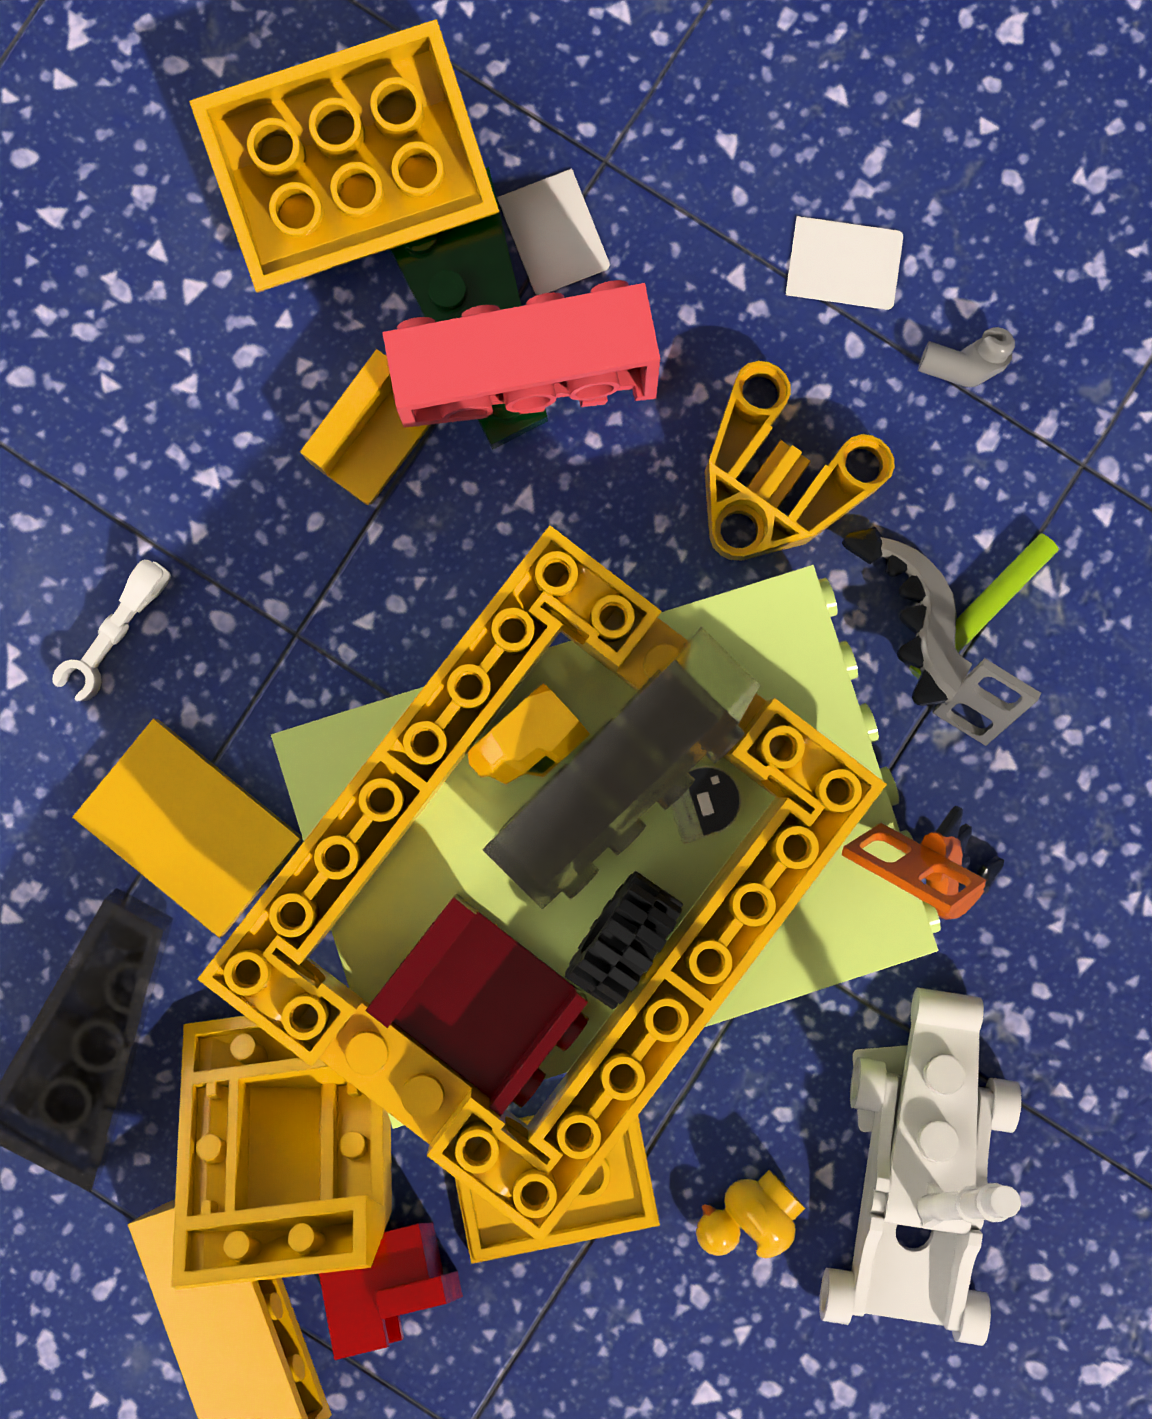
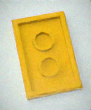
(187, 827)
(611, 1203)

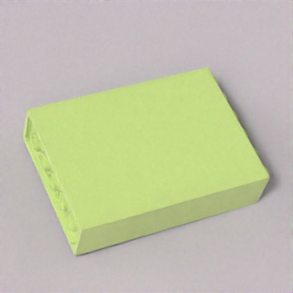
(836, 932)

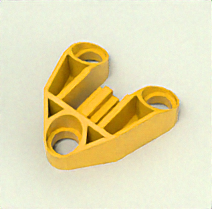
(822, 504)

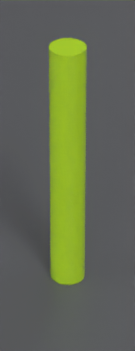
(1001, 591)

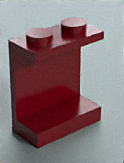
(482, 1004)

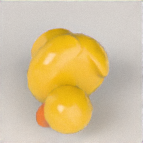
(760, 1208)

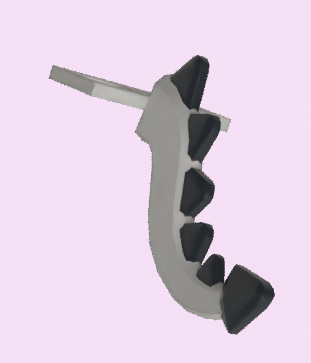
(933, 649)

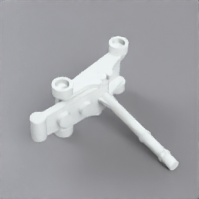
(927, 1174)

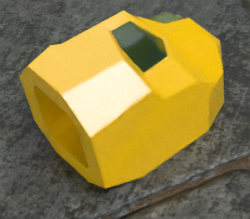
(528, 739)

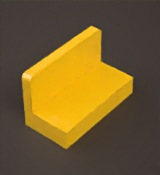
(363, 435)

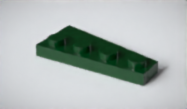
(463, 271)

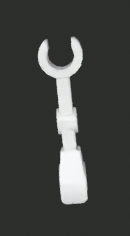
(142, 587)

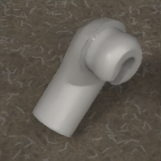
(972, 364)

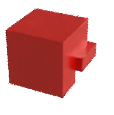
(367, 1302)

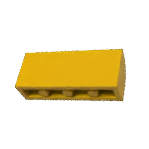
(230, 1340)

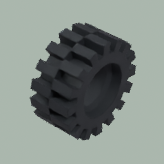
(624, 940)

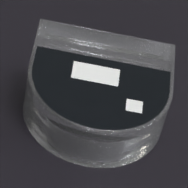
(707, 805)

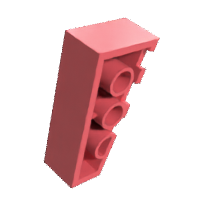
(525, 355)

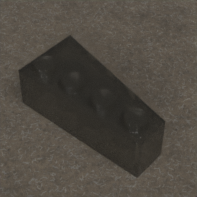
(625, 770)
(78, 1055)

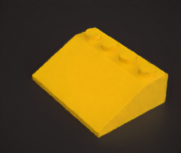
(345, 156)

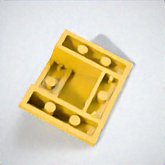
(273, 1162)

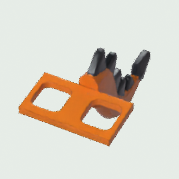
(937, 859)

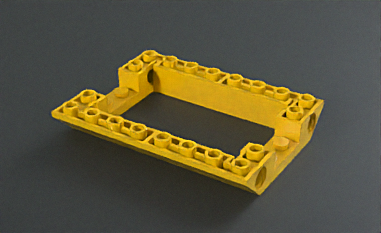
(542, 1166)

